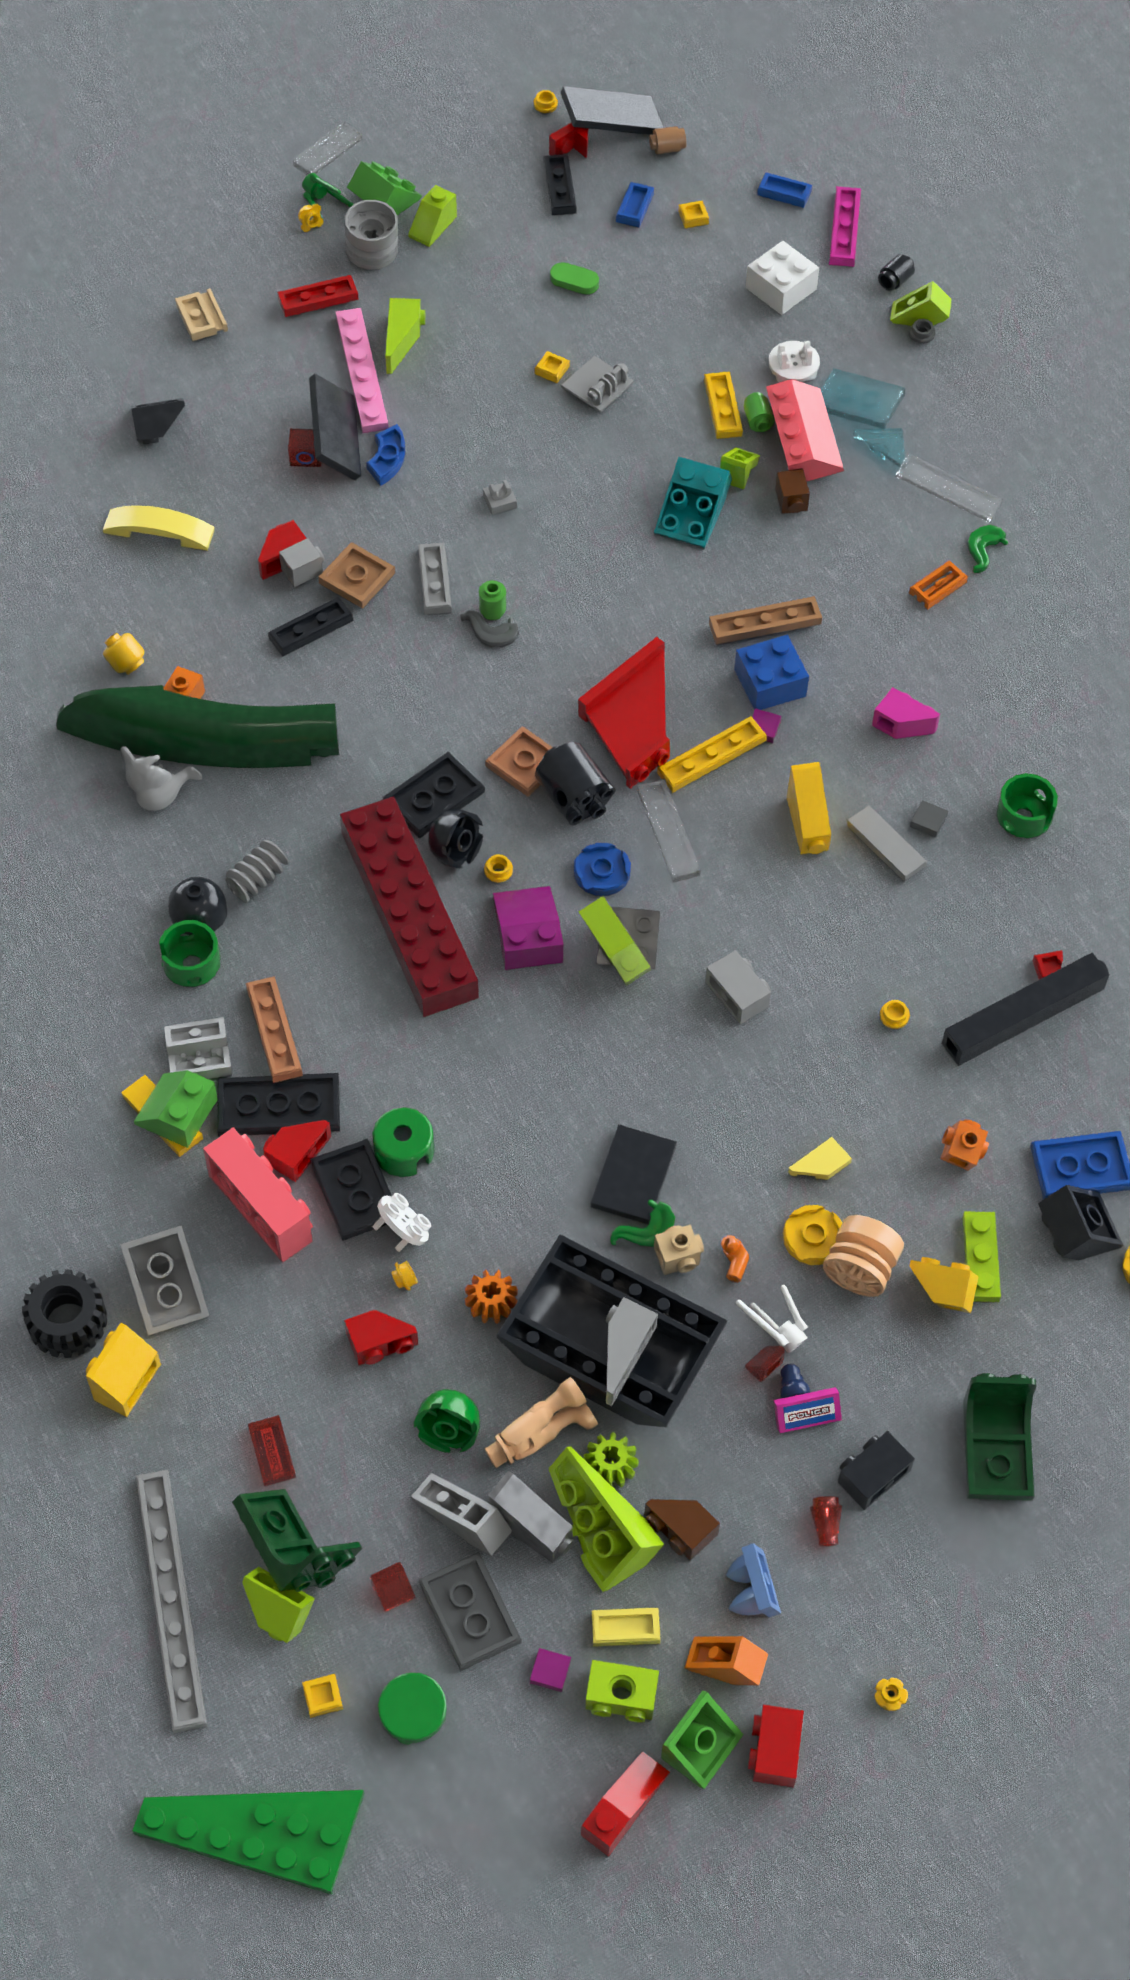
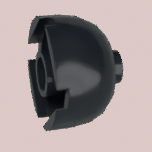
(455, 837)
(199, 901)

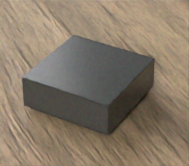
(929, 818)

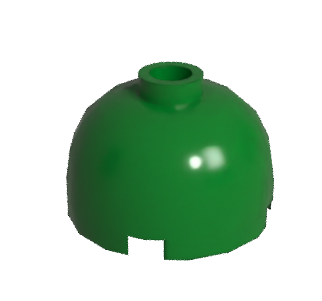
(447, 1421)

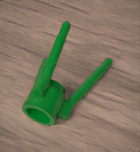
(318, 188)

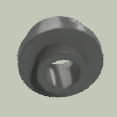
(922, 331)

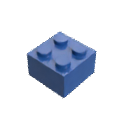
(771, 672)

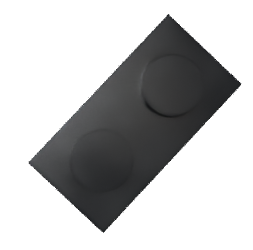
(875, 1469)

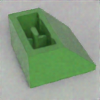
(382, 184)

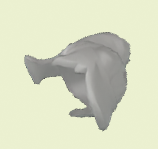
(153, 784)

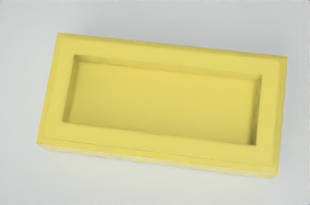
(625, 1627)

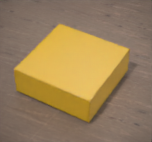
(693, 214)
(552, 367)
(322, 1695)

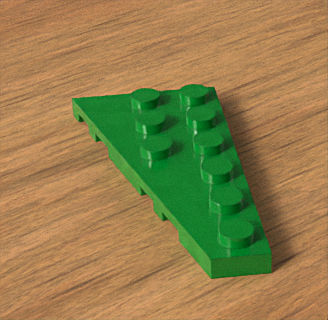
(275, 1834)

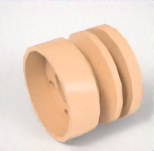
(863, 1255)

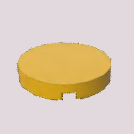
(811, 1233)

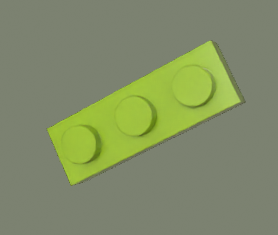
(982, 1253)

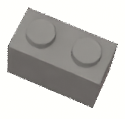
(738, 986)

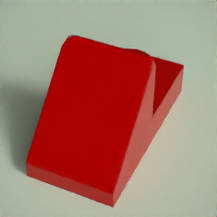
(568, 138)

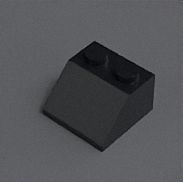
(1079, 1223)

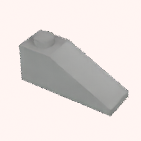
(628, 1334)
(463, 1513)

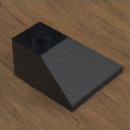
(155, 419)

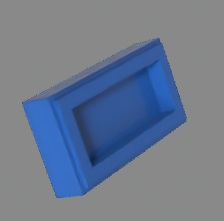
(784, 190)
(634, 204)

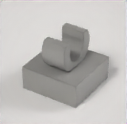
(499, 497)

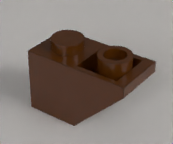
(683, 1523)

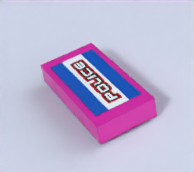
(807, 1410)

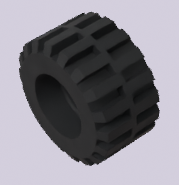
(62, 1290)

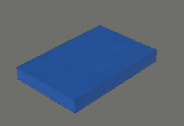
(1083, 1161)

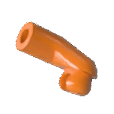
(737, 1256)

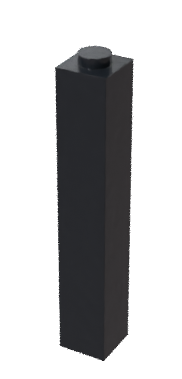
(1025, 1008)

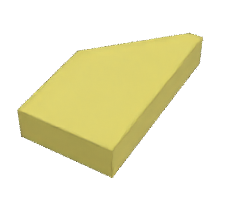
(822, 1162)

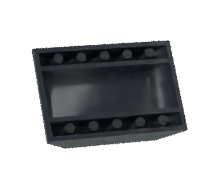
(564, 1332)

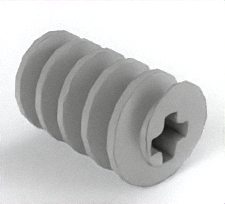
(254, 869)

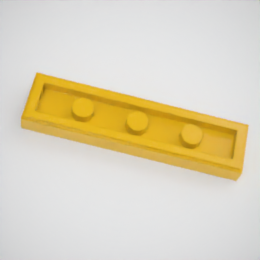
(711, 754)

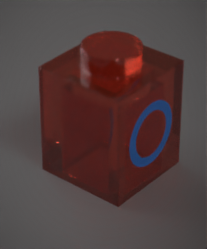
(302, 449)

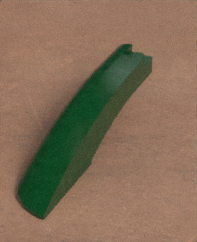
(201, 730)

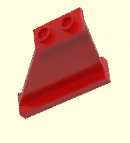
(631, 714)

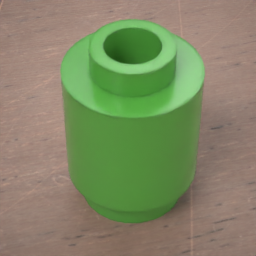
(758, 412)
(492, 600)

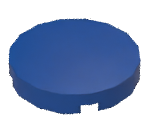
(602, 869)

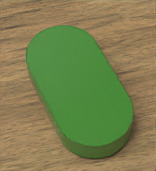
(574, 278)

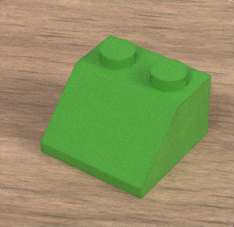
(178, 1106)

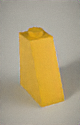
(809, 808)

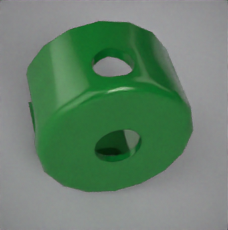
(1022, 793)
(177, 948)
(397, 1156)

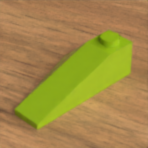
(609, 1528)

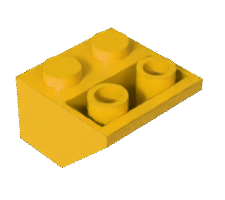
(122, 1370)

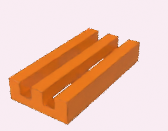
(932, 595)

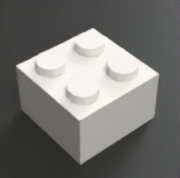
(782, 277)

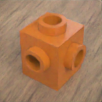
(964, 1144)

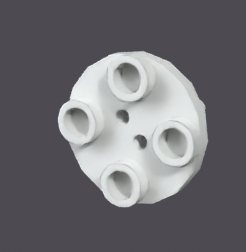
(791, 353)
(402, 1220)

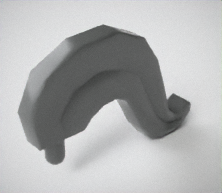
(491, 636)

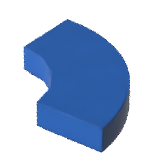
(389, 455)

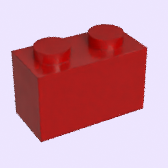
(777, 1745)

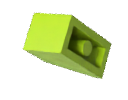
(433, 215)
(923, 303)
(275, 1611)

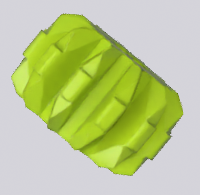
(612, 1449)

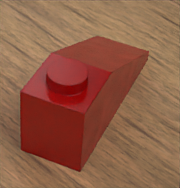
(623, 1803)

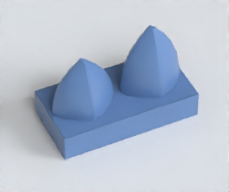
(761, 1595)

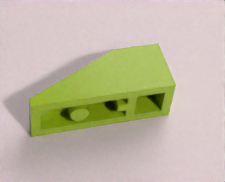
(403, 329)
(615, 940)

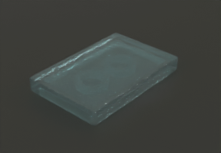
(861, 398)

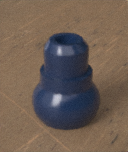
(792, 1381)

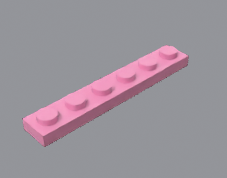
(361, 370)

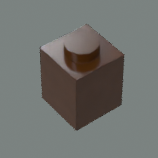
(792, 491)

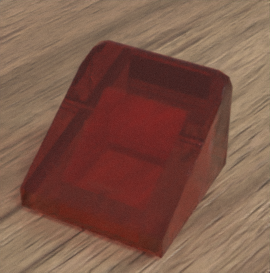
(766, 1362)
(392, 1586)

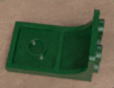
(999, 1437)
(287, 1544)

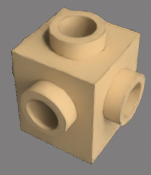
(678, 1249)

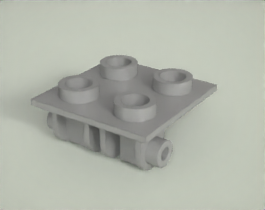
(598, 383)

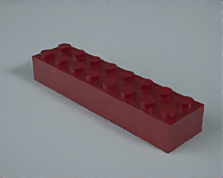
(409, 907)

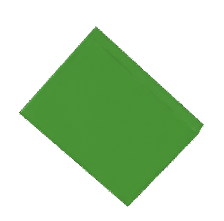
(701, 1741)

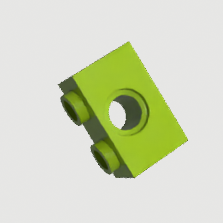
(607, 1677)

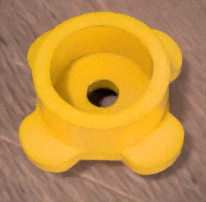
(306, 213)

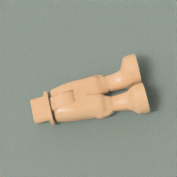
(541, 1425)

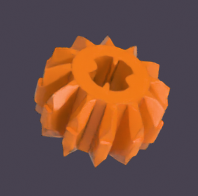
(482, 1289)

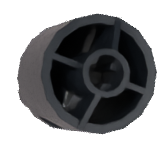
(574, 782)

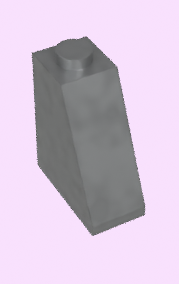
(531, 1518)

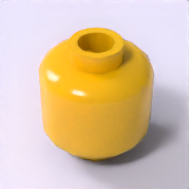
(123, 653)

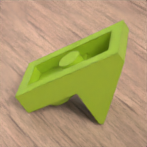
(739, 464)

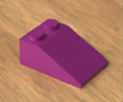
(528, 928)

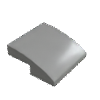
(199, 1048)

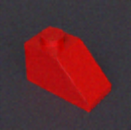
(277, 540)
(295, 1146)

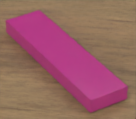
(845, 226)

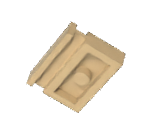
(201, 314)

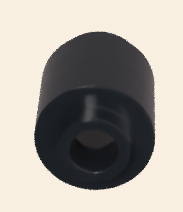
(896, 272)

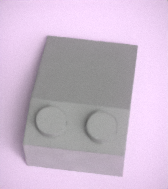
(165, 1280)

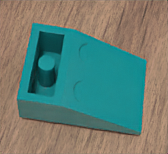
(693, 502)

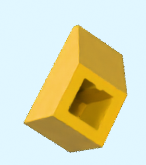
(947, 1286)

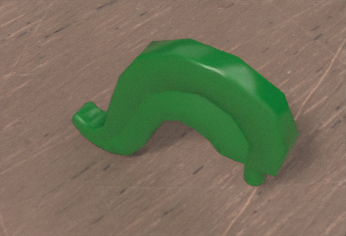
(979, 540)
(661, 1219)

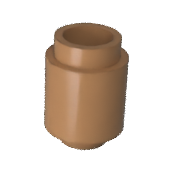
(667, 140)

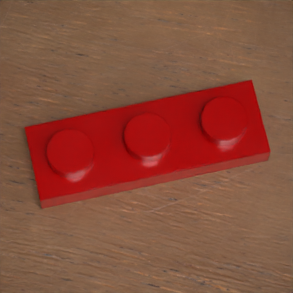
(317, 295)

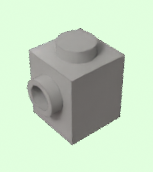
(301, 562)

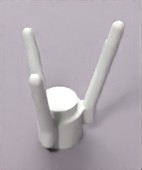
(787, 1335)

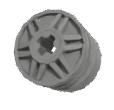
(371, 234)

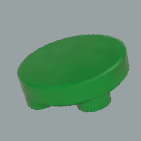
(412, 1708)

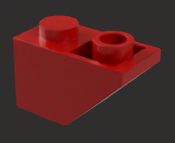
(379, 1335)

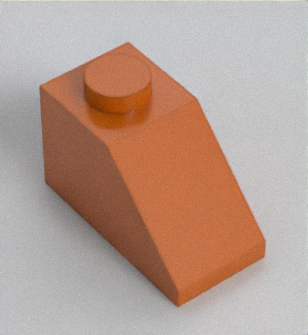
(727, 1659)

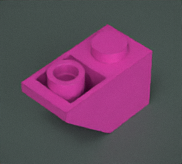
(904, 717)

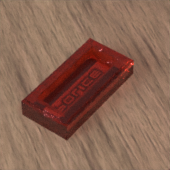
(271, 1450)

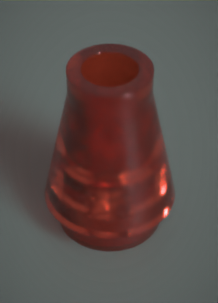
(826, 1517)

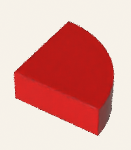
(1047, 963)

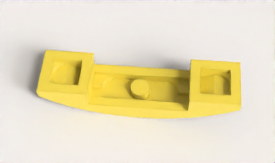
(160, 522)

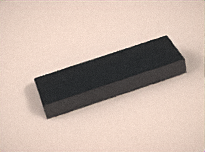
(559, 184)
(310, 626)

